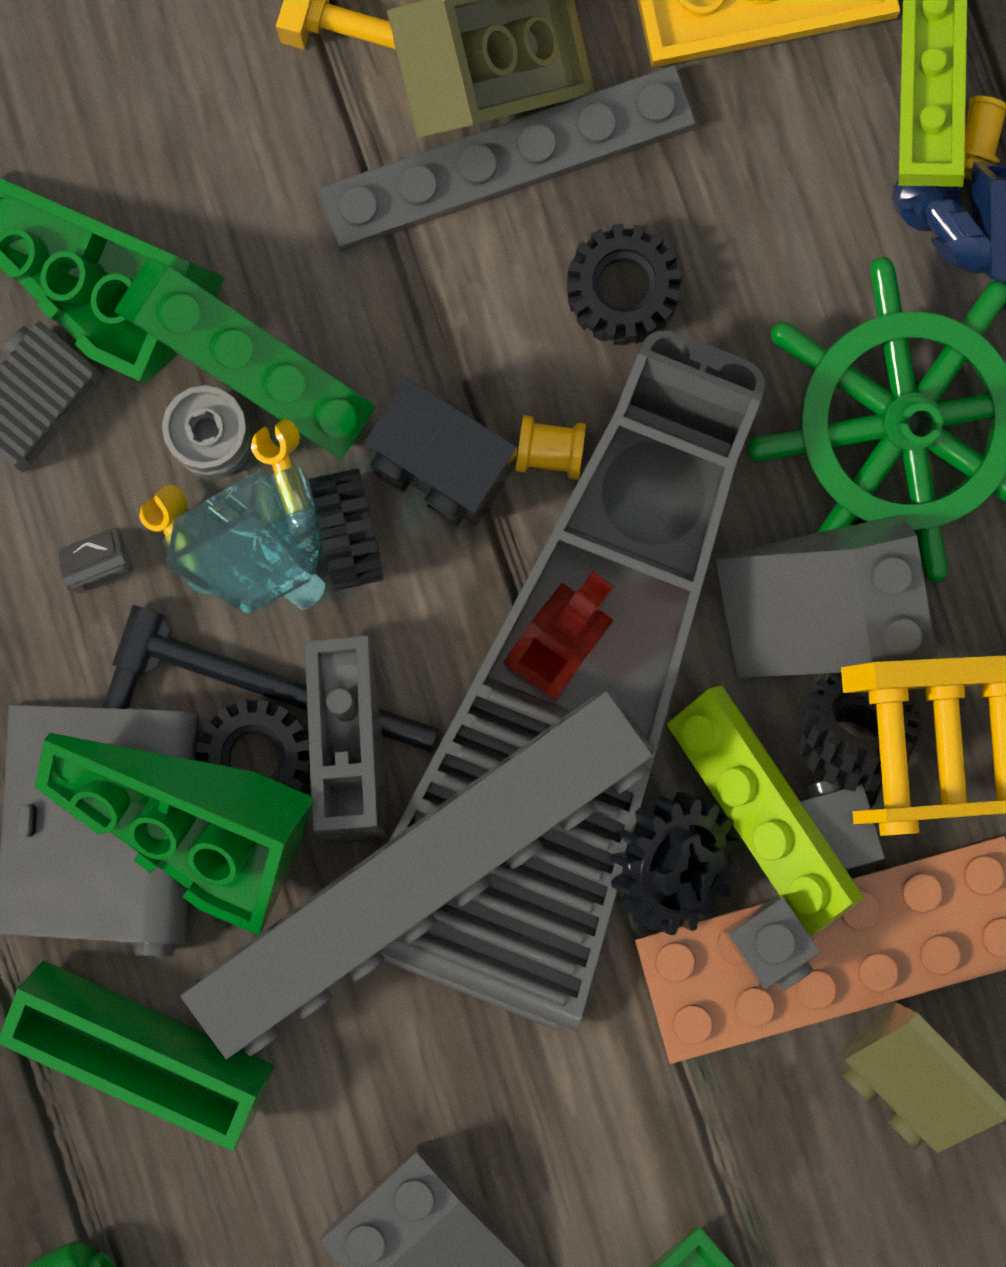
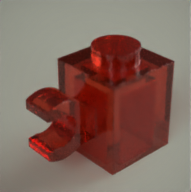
(562, 636)

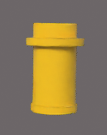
(982, 131)

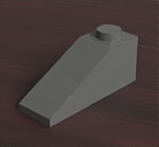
(345, 742)

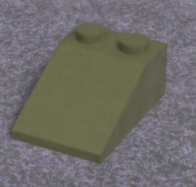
(487, 59)
(921, 1080)

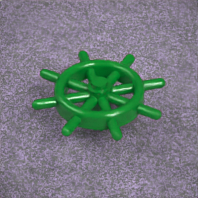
(905, 419)

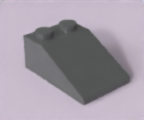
(827, 601)
(417, 1221)

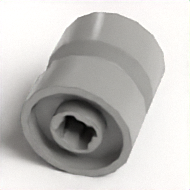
(207, 432)

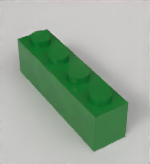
(244, 357)
(135, 1054)

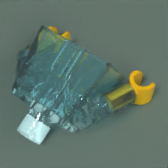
(250, 538)

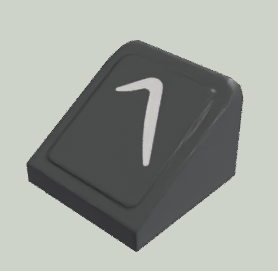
(94, 561)

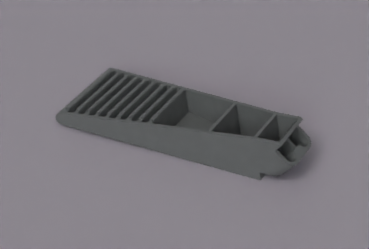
(647, 528)

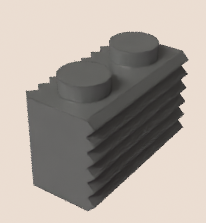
(39, 391)

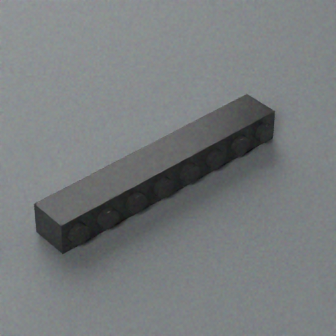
(418, 873)

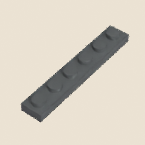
(507, 158)

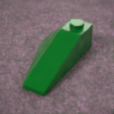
(81, 274)
(200, 822)

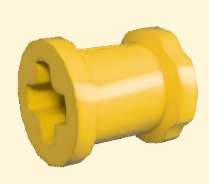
(550, 447)

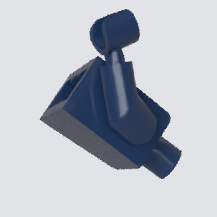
(965, 242)

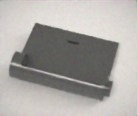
(58, 871)

